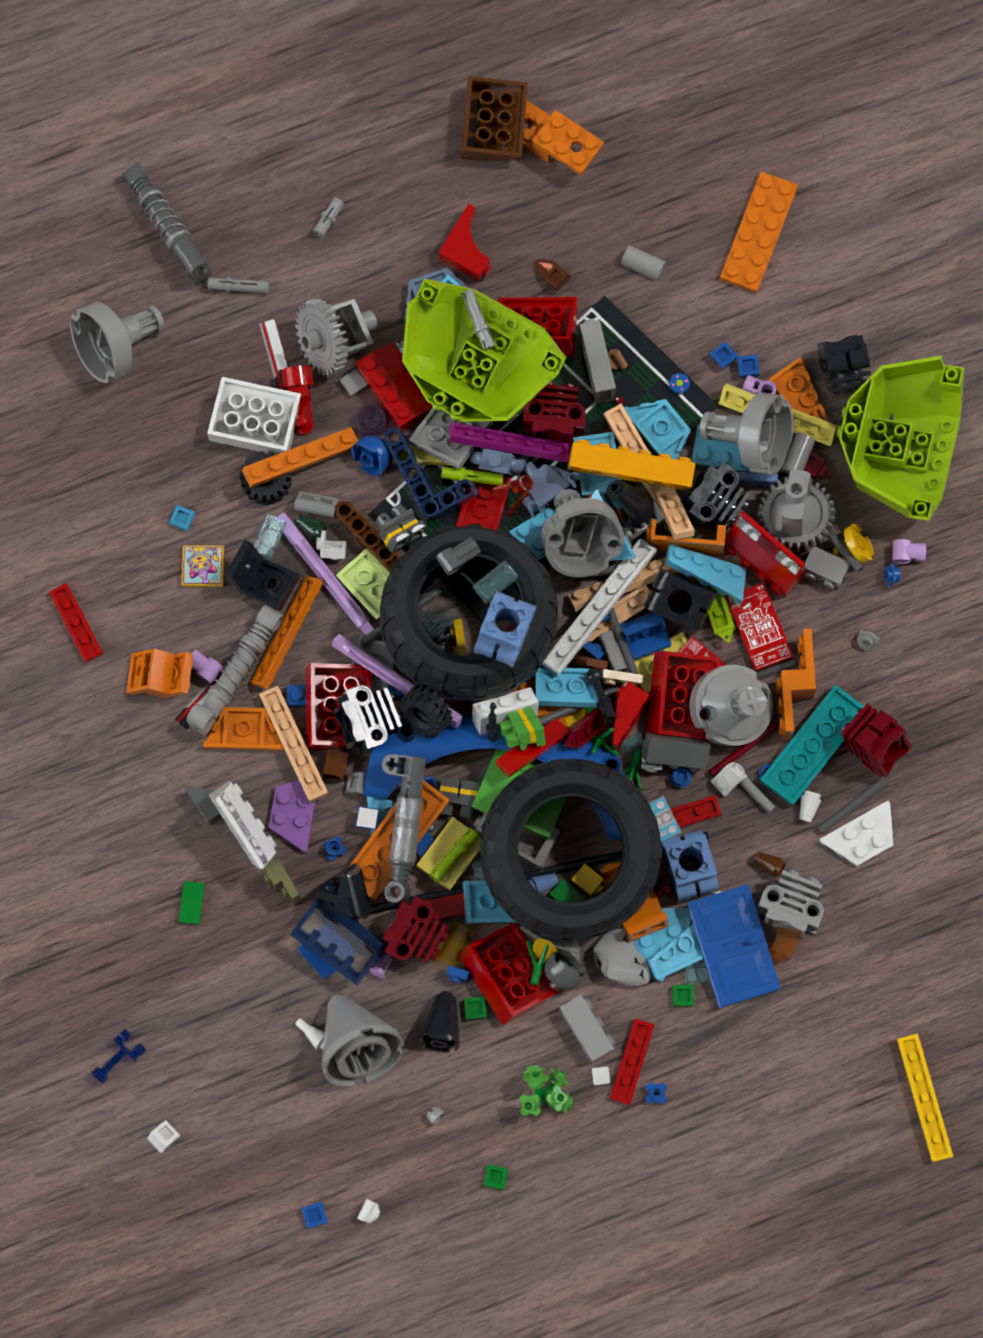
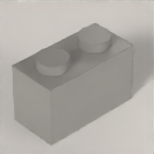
(825, 568)

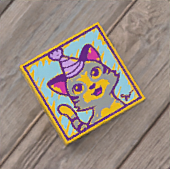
(203, 566)

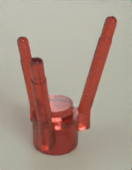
(519, 486)

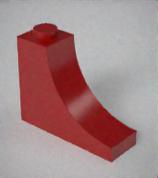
(461, 250)

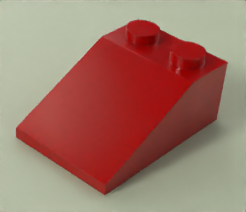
(630, 706)

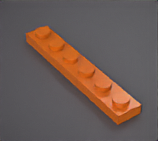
(299, 457)
(286, 632)

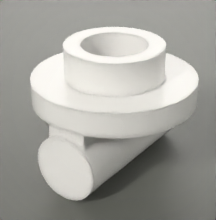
(369, 1211)

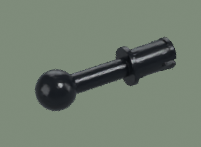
(593, 677)

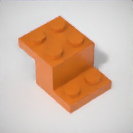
(159, 673)

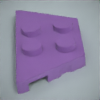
(292, 814)

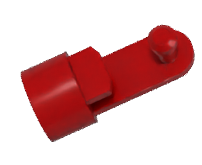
(300, 380)

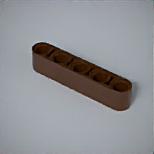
(364, 534)

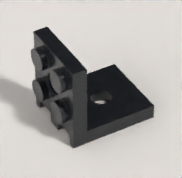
(254, 573)

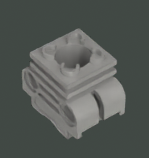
(794, 899)

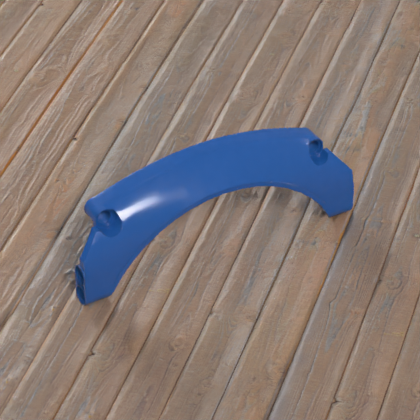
(466, 737)

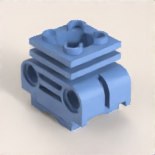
(504, 643)
(686, 882)

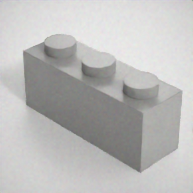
(587, 1028)

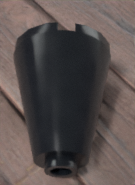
(629, 504)
(441, 1025)

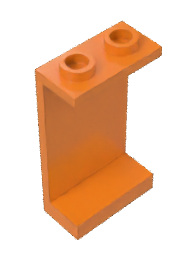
(702, 546)
(646, 920)

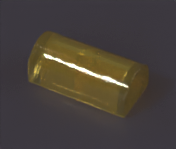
(454, 945)

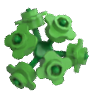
(554, 1098)

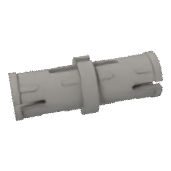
(328, 217)

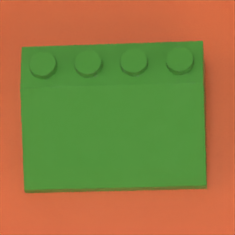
(541, 820)

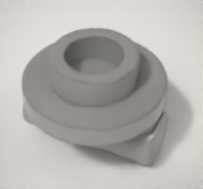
(867, 640)

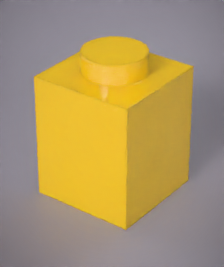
(588, 881)

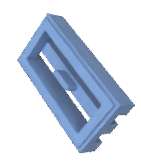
(757, 479)

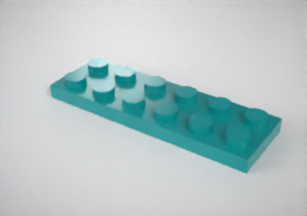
(811, 746)

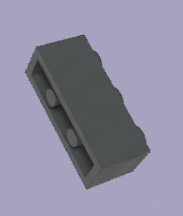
(675, 751)

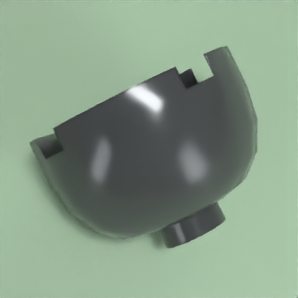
(563, 972)

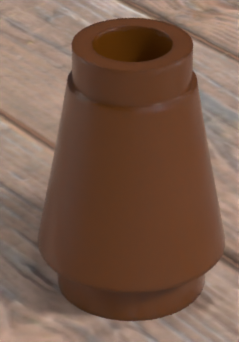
(771, 864)

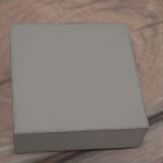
(353, 383)
(356, 783)

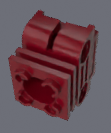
(557, 414)
(876, 740)
(415, 932)

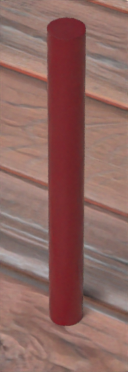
(742, 750)

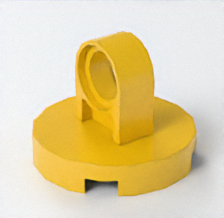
(857, 544)

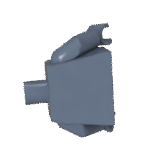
(498, 461)
(546, 485)

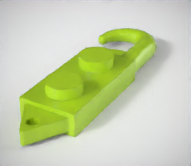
(721, 617)

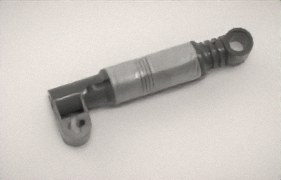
(407, 822)

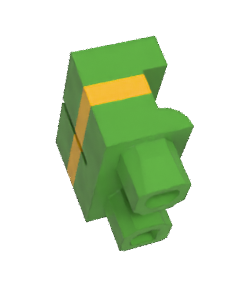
(522, 729)

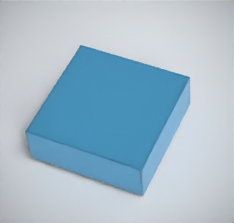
(182, 518)

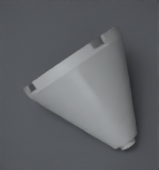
(357, 1044)

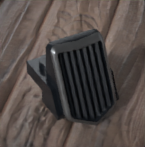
(347, 893)

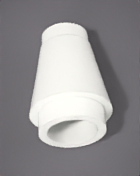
(809, 805)

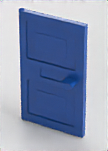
(733, 945)

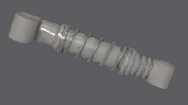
(204, 716)

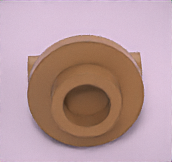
(616, 359)

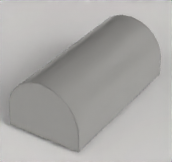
(643, 262)
(798, 453)
(316, 504)
(612, 651)

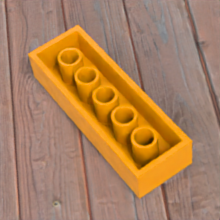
(631, 466)

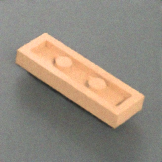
(674, 513)

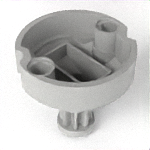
(107, 340)
(761, 432)
(581, 535)
(734, 704)

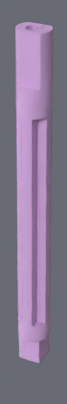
(325, 575)
(381, 670)

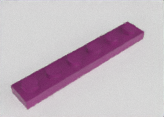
(508, 442)

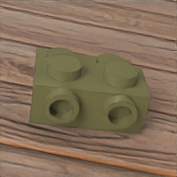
(278, 878)

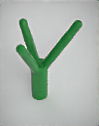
(599, 741)
(633, 768)
(537, 966)

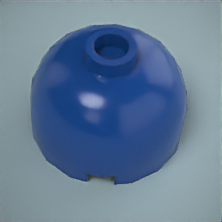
(372, 454)

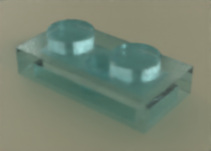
(495, 581)

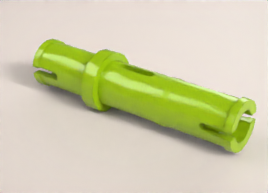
(475, 476)
(460, 848)

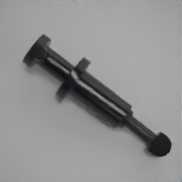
(492, 726)

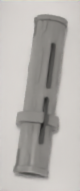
(238, 285)
(478, 320)

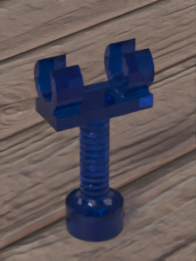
(101, 1073)

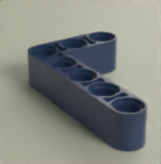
(421, 480)

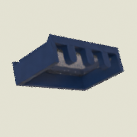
(338, 940)

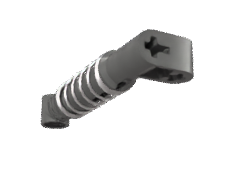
(177, 238)

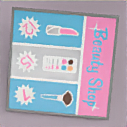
(667, 823)

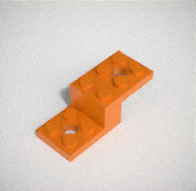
(555, 135)
(796, 684)

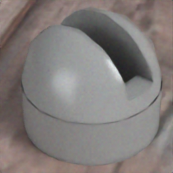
(436, 1115)

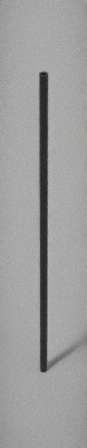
(531, 873)

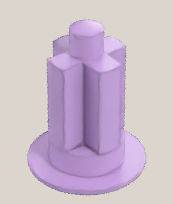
(381, 966)

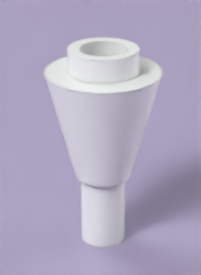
(314, 1035)

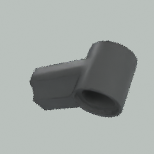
(454, 558)

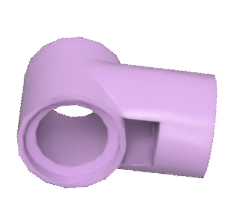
(751, 382)
(905, 551)
(206, 668)

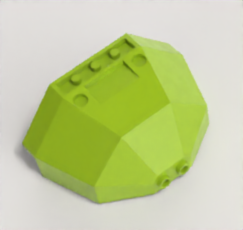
(451, 362)
(907, 457)

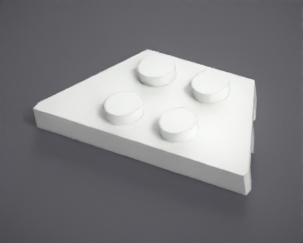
(863, 836)

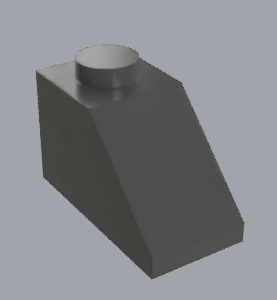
(204, 803)

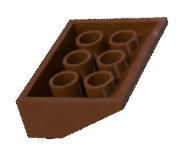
(493, 119)

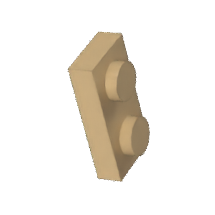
(611, 677)

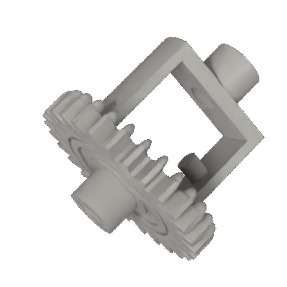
(322, 336)
(797, 511)

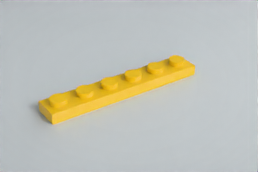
(924, 1098)

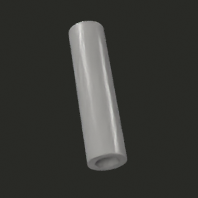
(757, 795)

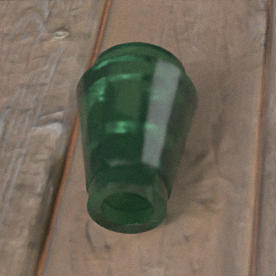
(311, 526)

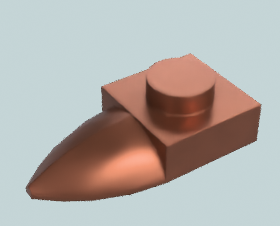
(552, 273)
(590, 663)

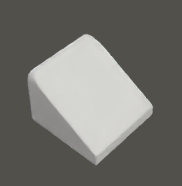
(163, 1136)

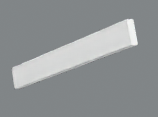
(598, 608)

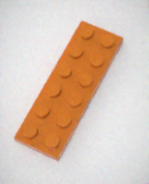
(758, 232)
(375, 853)

